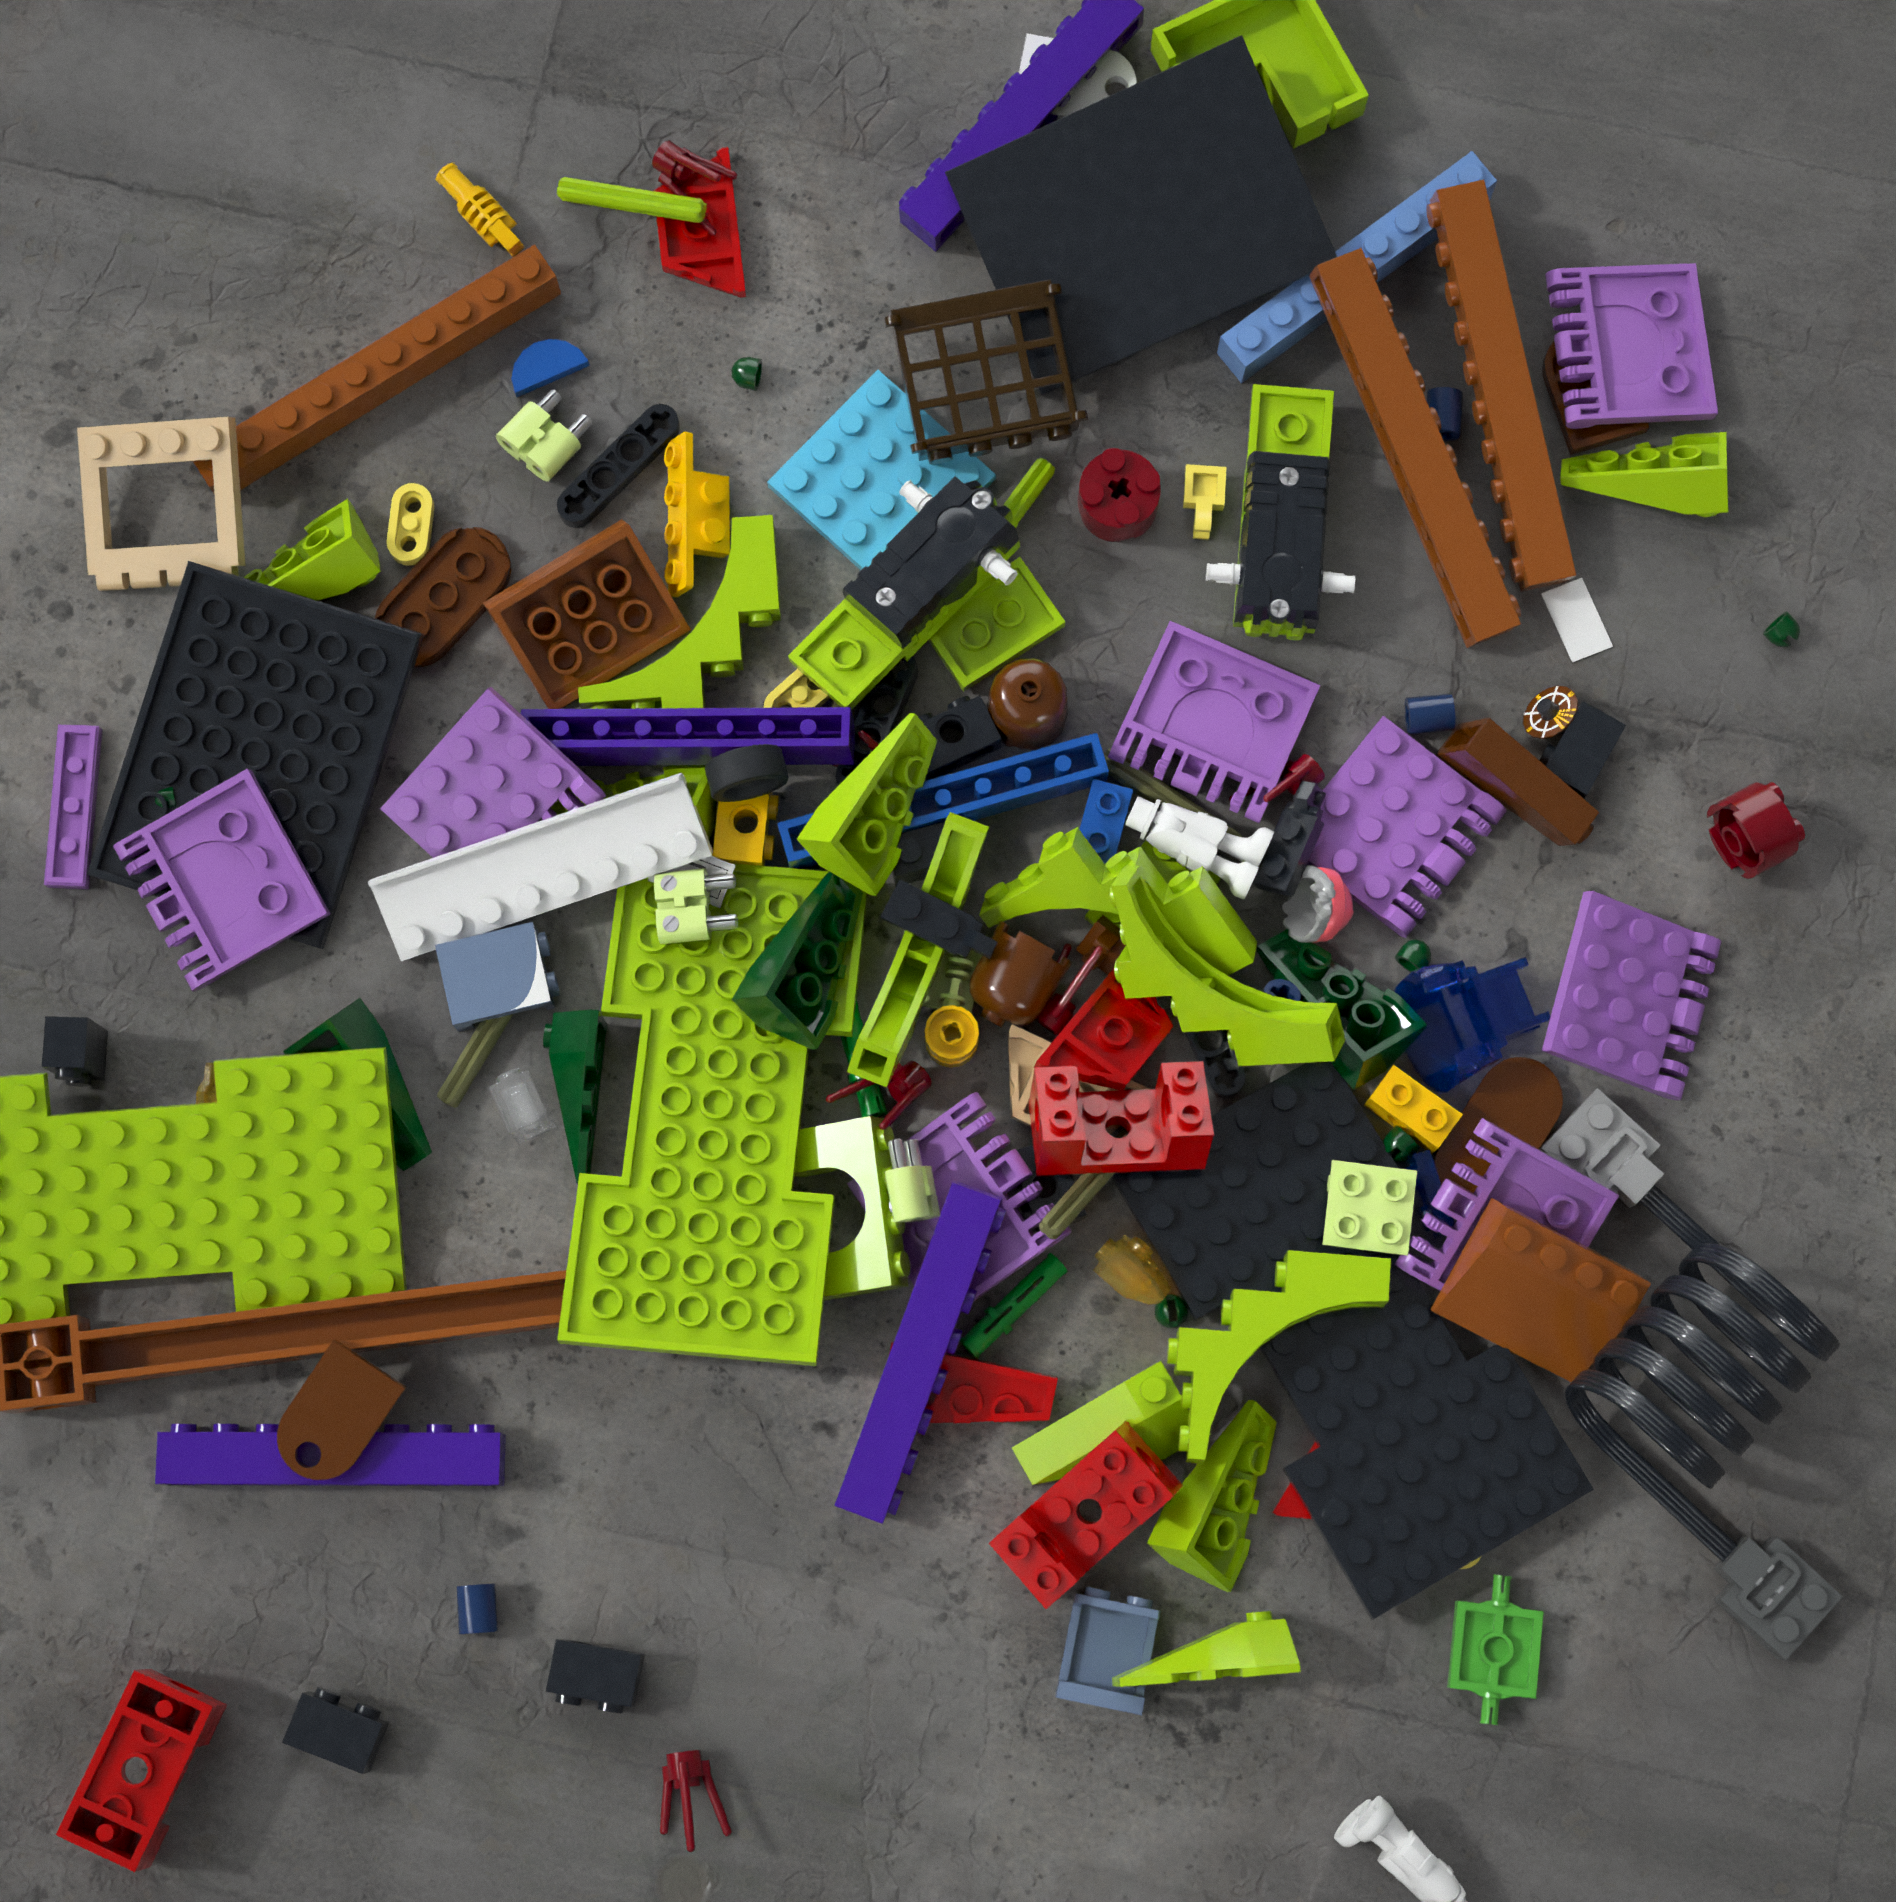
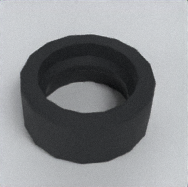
(746, 773)

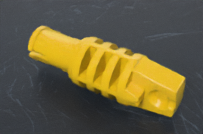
(480, 209)

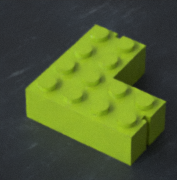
(1292, 51)

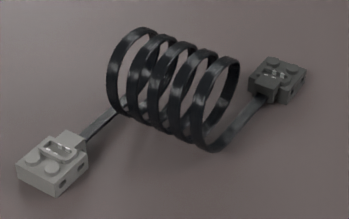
(1768, 1585)

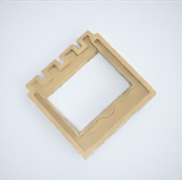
(152, 444)

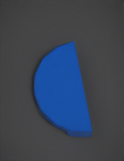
(544, 364)

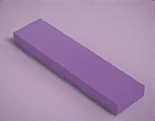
(73, 806)

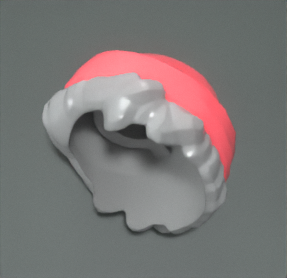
(1319, 906)

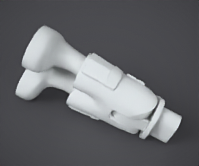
(1195, 841)
(1401, 1852)

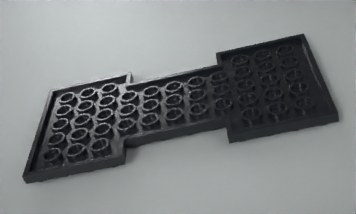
(1416, 1445)

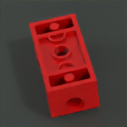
(1165, 1124)
(1055, 1545)
(163, 1727)

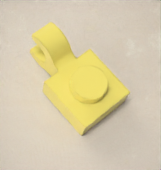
(1204, 492)

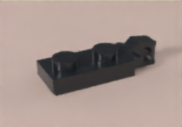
(1292, 842)
(936, 922)

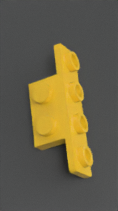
(696, 515)

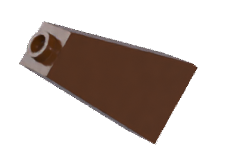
(1518, 781)

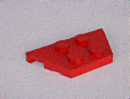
(690, 250)
(1109, 1037)

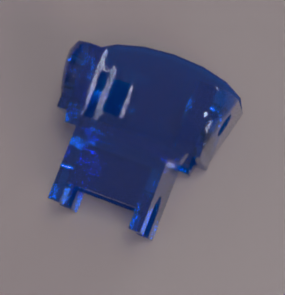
(1465, 1019)

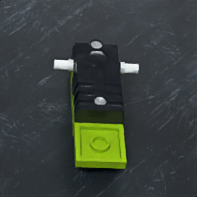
(1283, 515)
(910, 588)

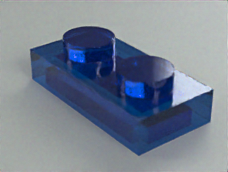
(1428, 1185)

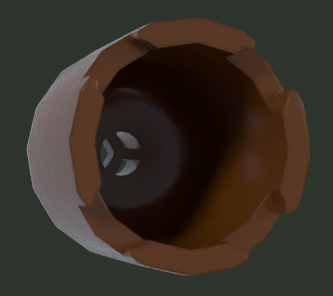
(1024, 719)
(1016, 979)

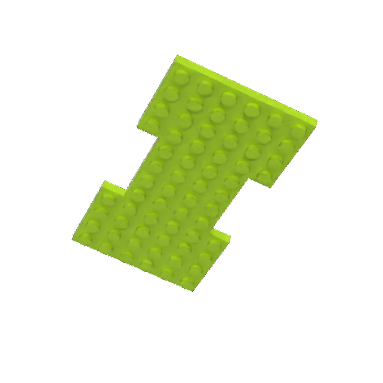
(270, 1182)
(703, 1229)

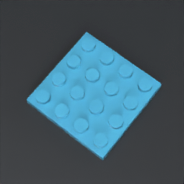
(855, 465)

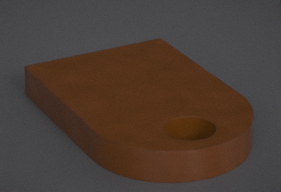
(1581, 438)
(337, 1411)

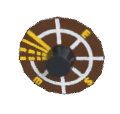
(1550, 712)

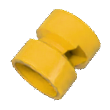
(951, 1036)

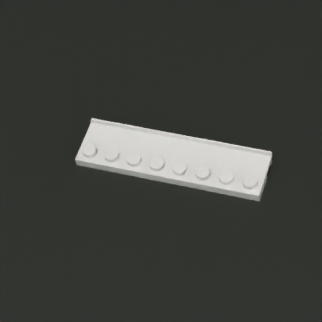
(541, 866)

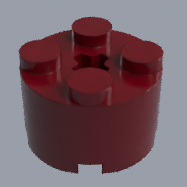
(1115, 473)
(1754, 829)

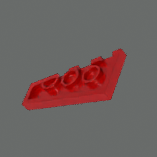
(990, 1392)

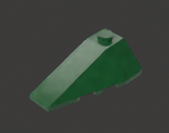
(797, 974)
(1374, 1022)
(358, 1029)
(576, 1059)

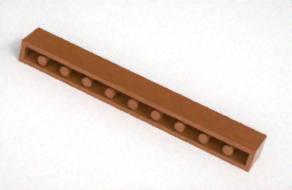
(390, 365)
(1501, 386)
(1415, 447)

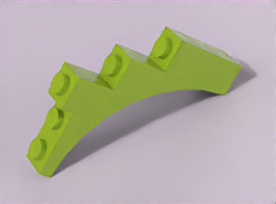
(715, 644)
(1076, 877)
(916, 960)
(1259, 1025)
(1310, 1286)

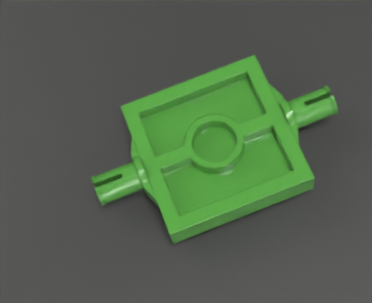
(1495, 1649)

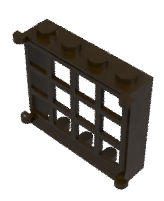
(973, 310)

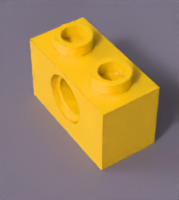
(750, 847)
(1413, 1108)

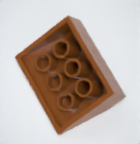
(587, 615)
(1538, 1292)

